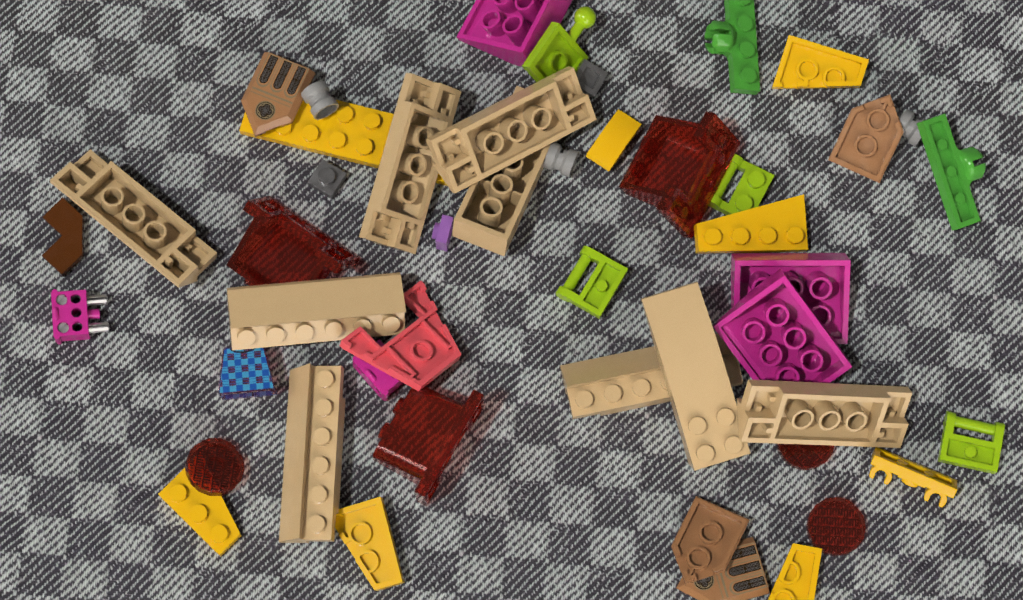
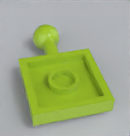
(558, 48)

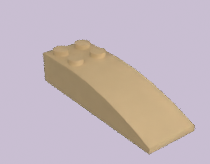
(497, 203)
(694, 376)

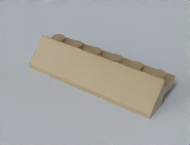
(510, 129)
(405, 169)
(136, 218)
(315, 310)
(625, 381)
(823, 414)
(312, 454)

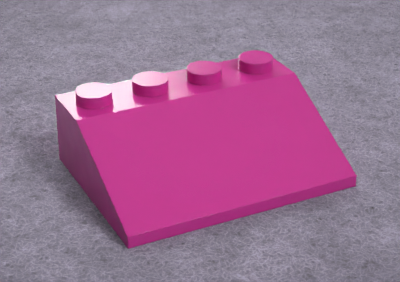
(510, 26)
(818, 277)
(781, 336)

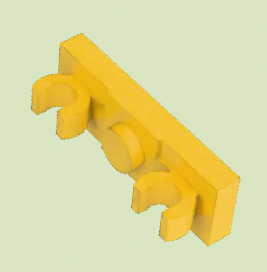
(913, 475)

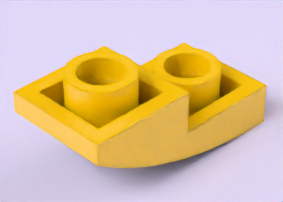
(613, 140)

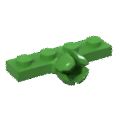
(738, 42)
(952, 170)

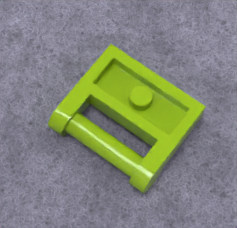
(748, 191)
(600, 286)
(970, 451)

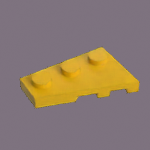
(817, 66)
(203, 513)
(370, 540)

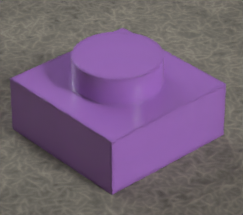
(442, 232)

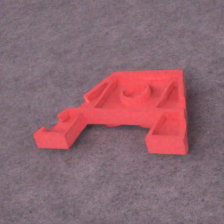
(417, 352)

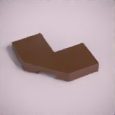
(69, 247)

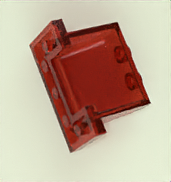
(680, 168)
(285, 247)
(425, 436)

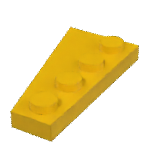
(757, 230)
(798, 574)

